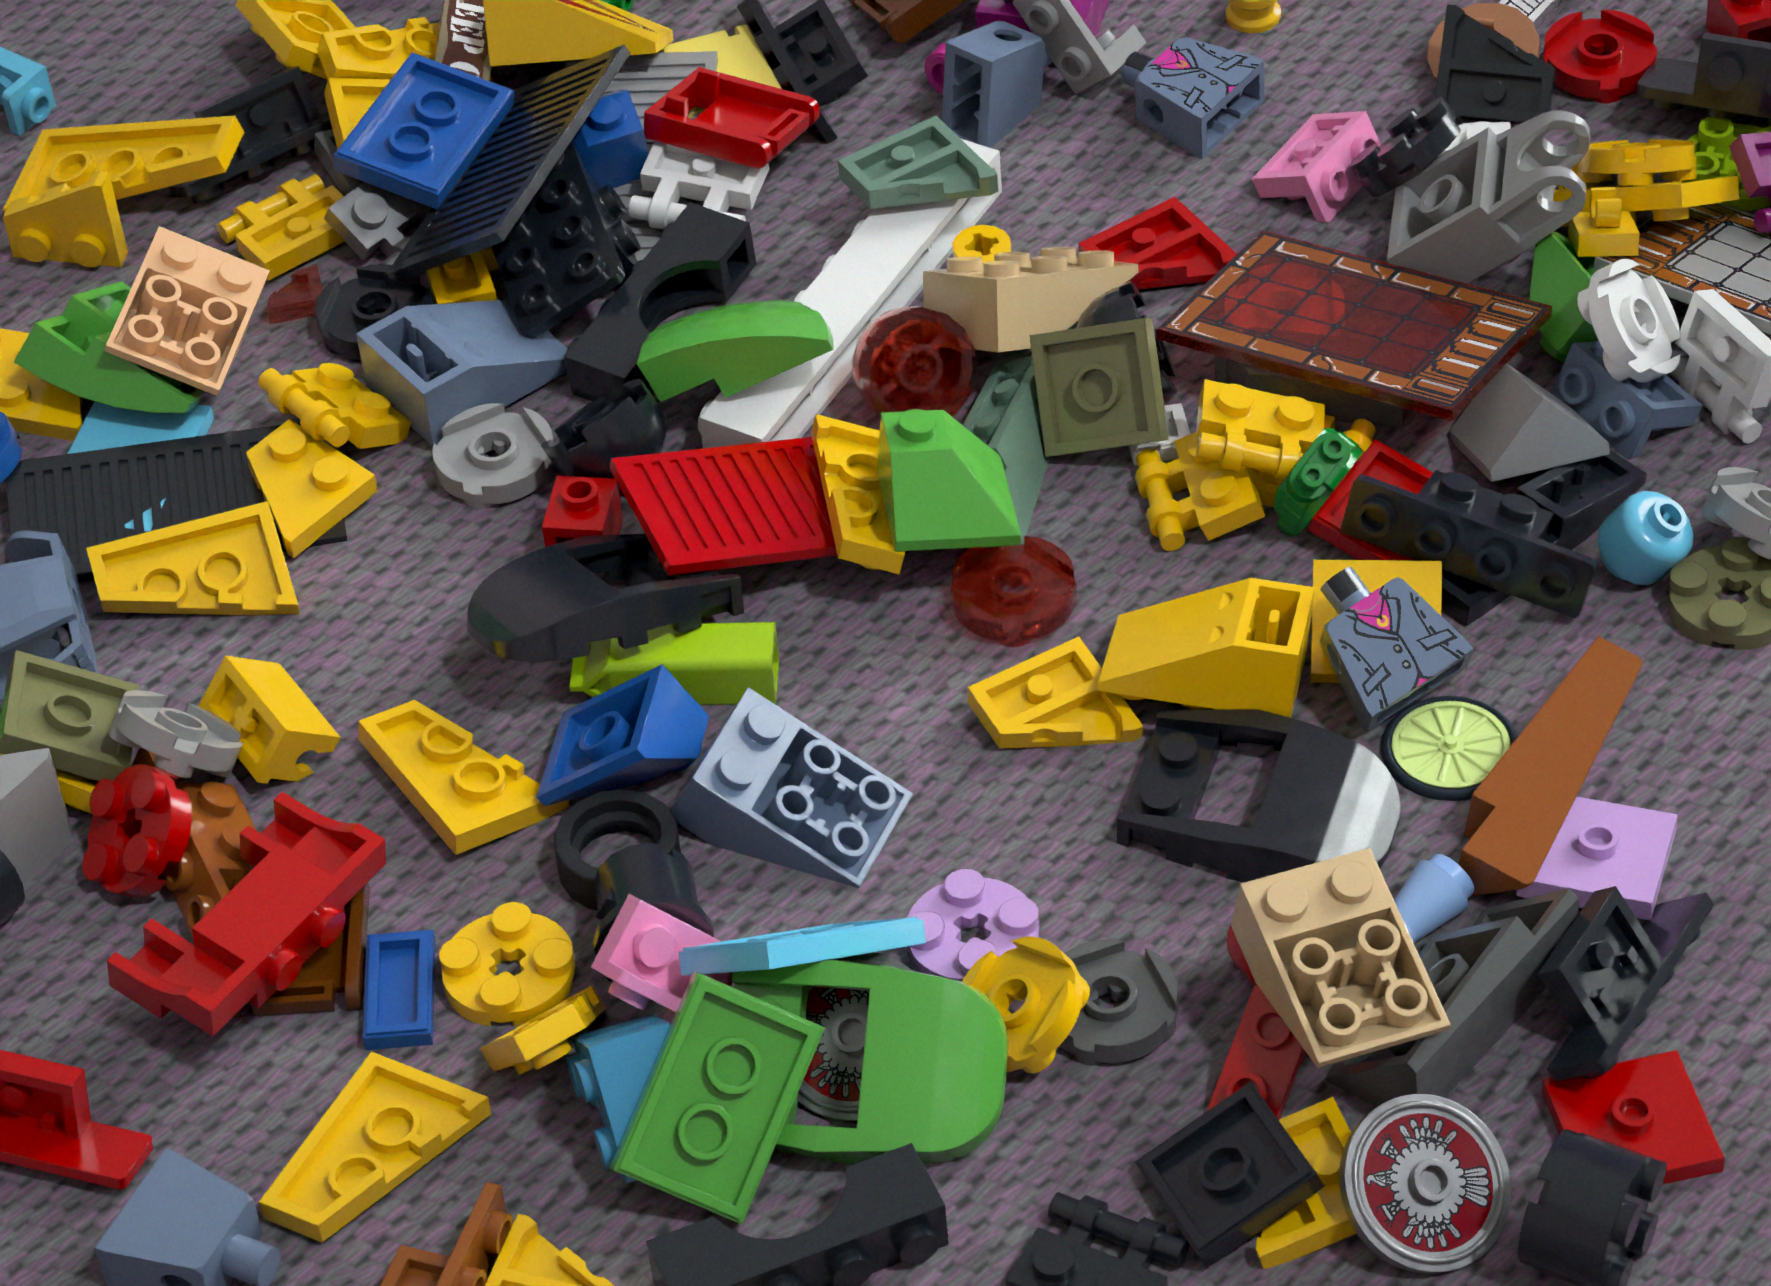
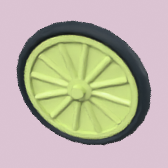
(1445, 746)

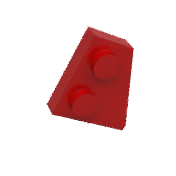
(1166, 244)

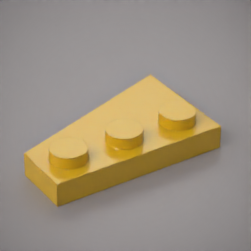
(198, 567)
(368, 1143)

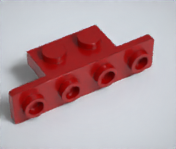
(51, 1128)

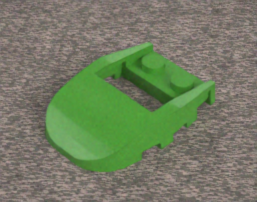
(927, 1068)

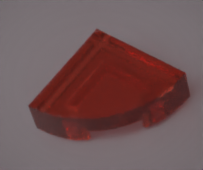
(297, 297)

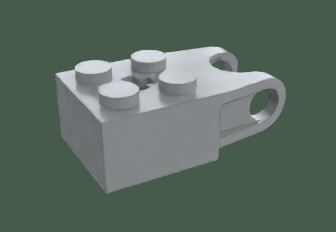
(1488, 199)

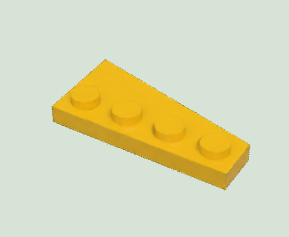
(137, 155)

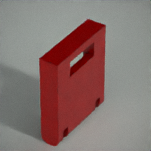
(741, 119)

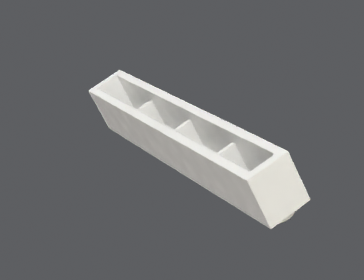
(868, 276)

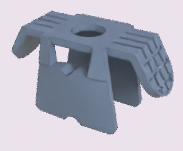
(36, 598)

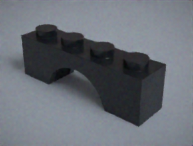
(694, 262)
(883, 1219)

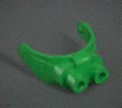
(1314, 480)

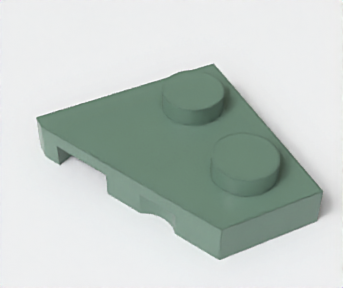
(916, 168)

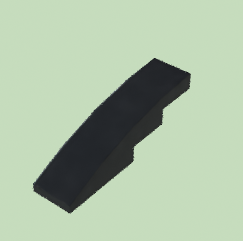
(1581, 500)

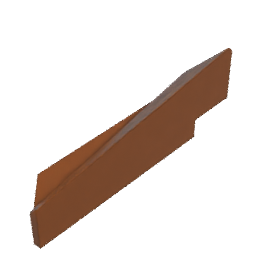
(1539, 776)

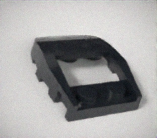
(555, 604)
(1319, 805)

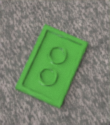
(717, 1097)

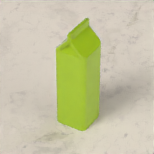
(709, 661)

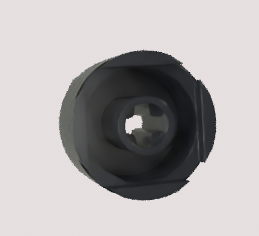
(1591, 1211)

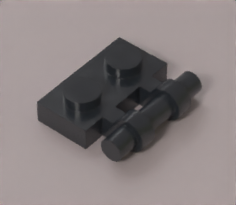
(1072, 1261)

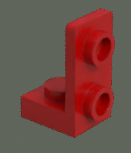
(1261, 1053)

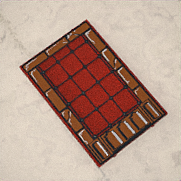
(1356, 324)

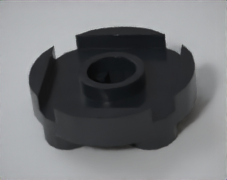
(1413, 143)
(350, 306)

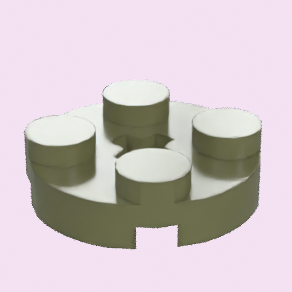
(1697, 590)

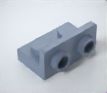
(1623, 409)

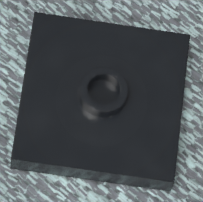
(1229, 1174)

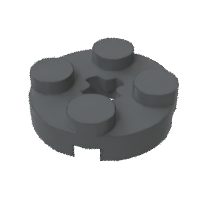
(1135, 1025)

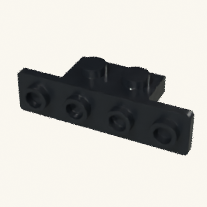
(811, 54)
(275, 119)
(1474, 535)
(1611, 972)

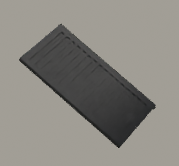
(509, 166)
(99, 491)

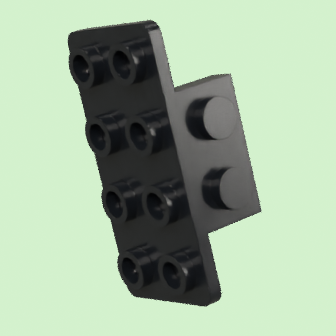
(1727, 80)
(565, 247)

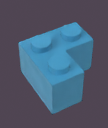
(612, 1072)

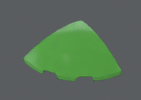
(733, 346)
(72, 357)

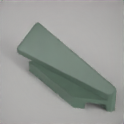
(1010, 424)

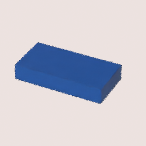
(399, 990)

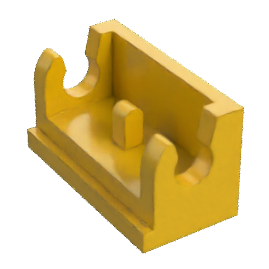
(270, 715)

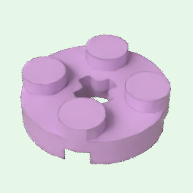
(969, 902)

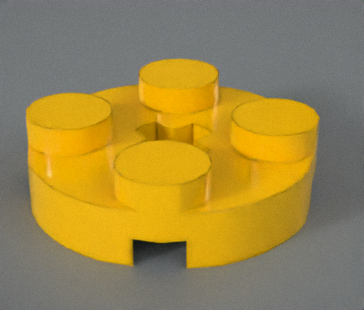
(1638, 161)
(507, 935)
(1052, 1003)

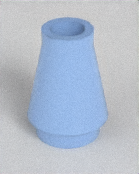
(1433, 895)

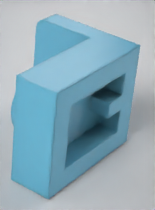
(24, 91)

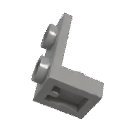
(1073, 47)

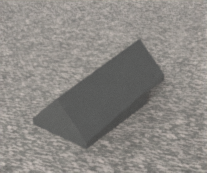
(1484, 983)

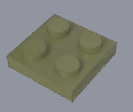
(1099, 387)
(66, 712)

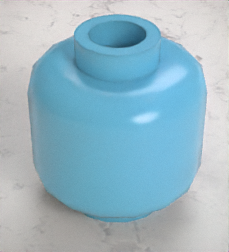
(1645, 538)

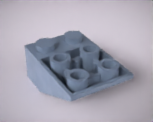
(455, 358)
(789, 796)

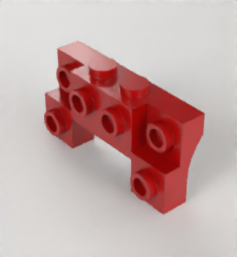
(262, 926)

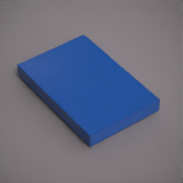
(423, 130)

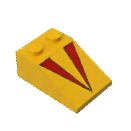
(565, 31)

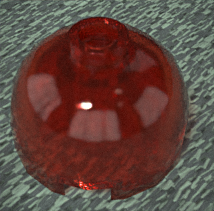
(913, 362)

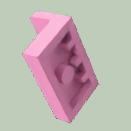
(1318, 162)
(644, 956)

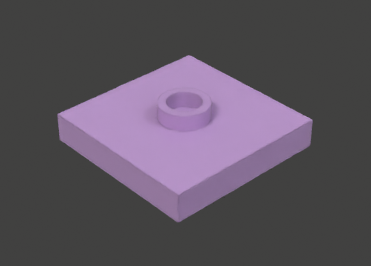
(1606, 848)

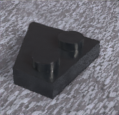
(1489, 75)

